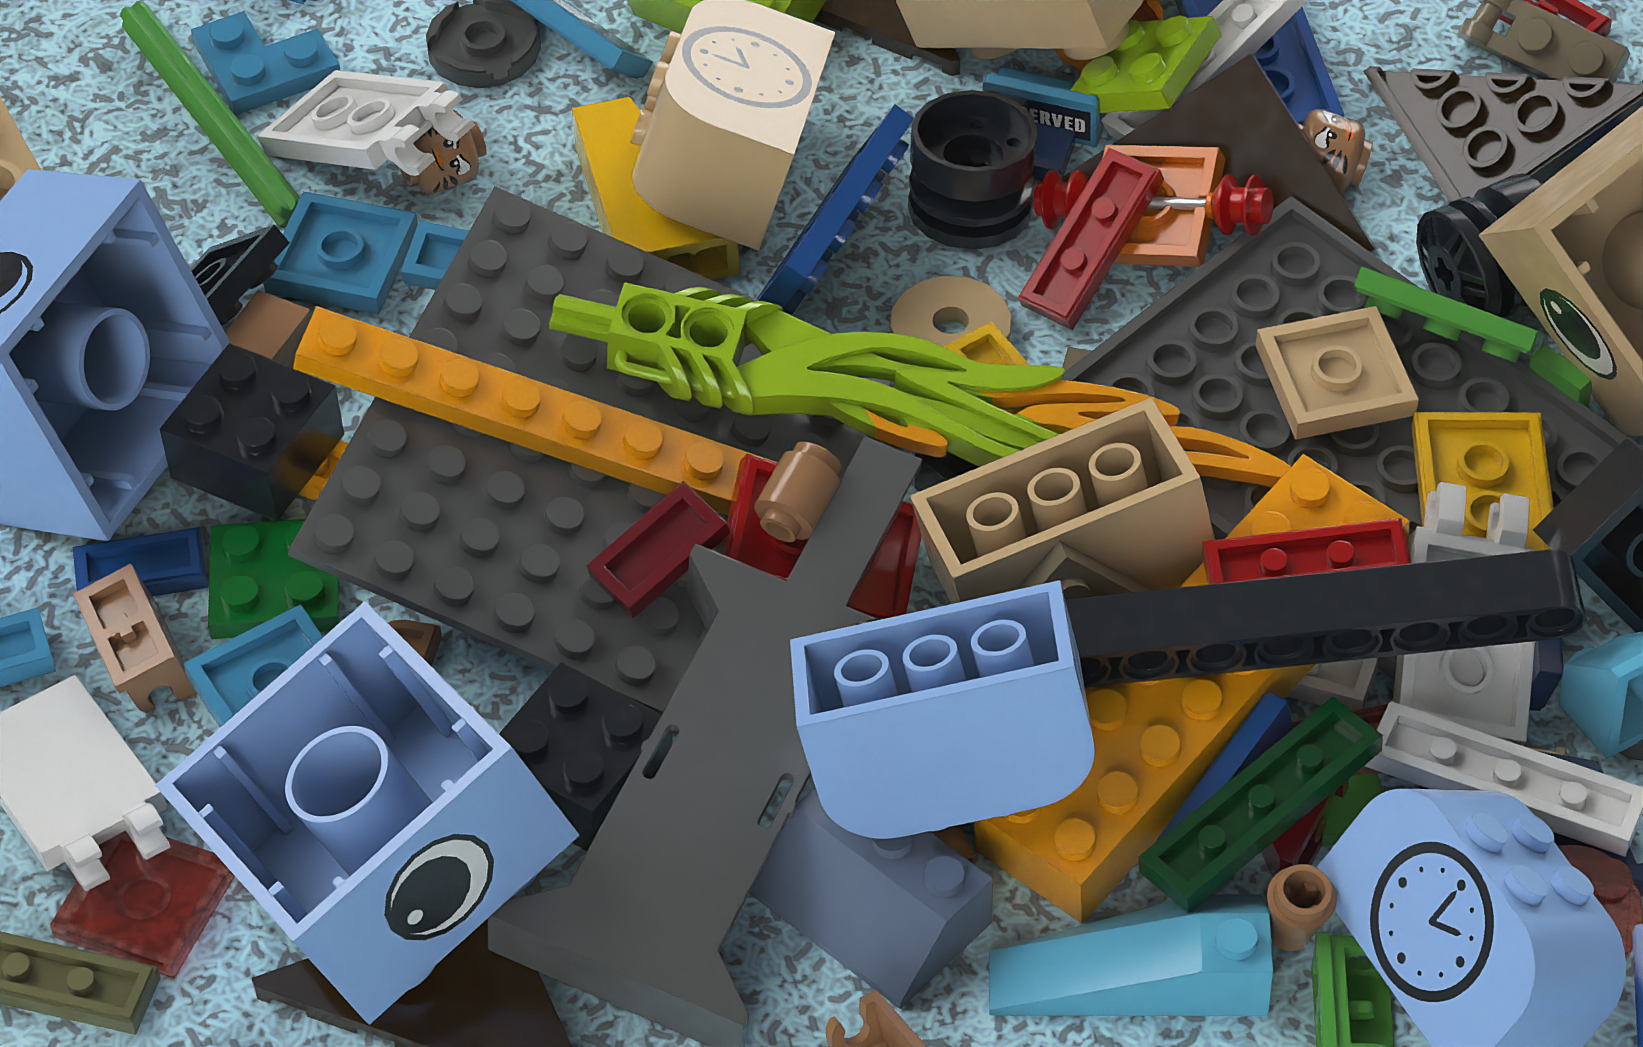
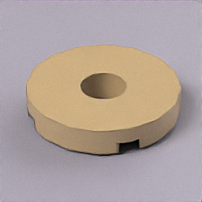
(946, 300)

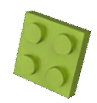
(1150, 64)

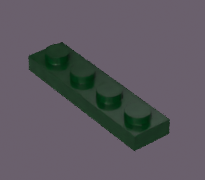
(1260, 804)

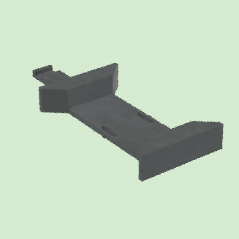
(688, 844)

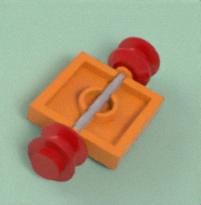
(1181, 213)

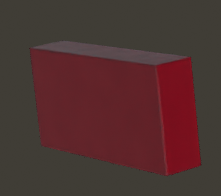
(657, 549)

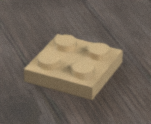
(1336, 372)

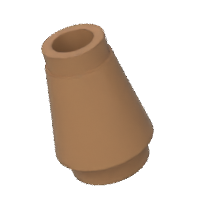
(1299, 905)

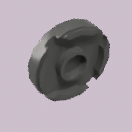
(488, 55)

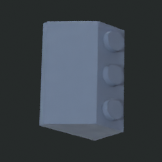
(874, 904)

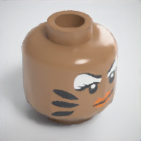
(1339, 145)
(454, 160)

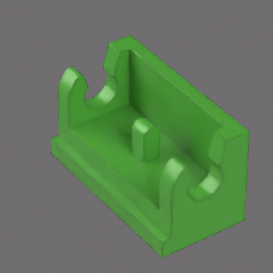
(1348, 996)

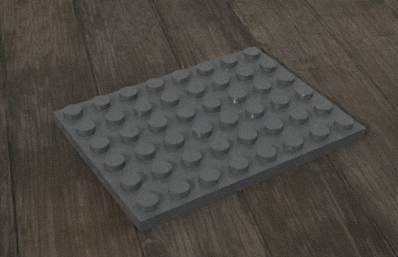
(1203, 359)

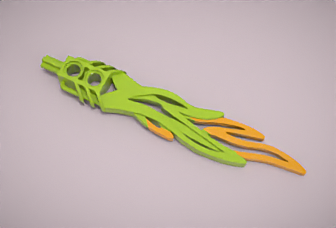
(936, 397)

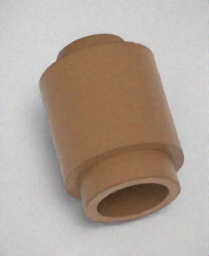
(798, 492)

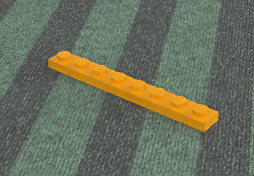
(516, 408)

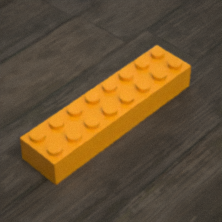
(1159, 734)

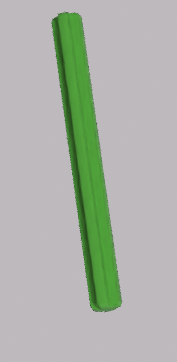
(210, 112)

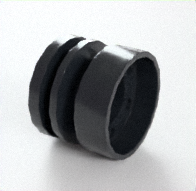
(972, 169)
(1456, 257)

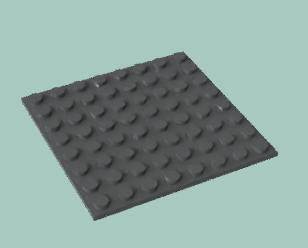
(501, 531)

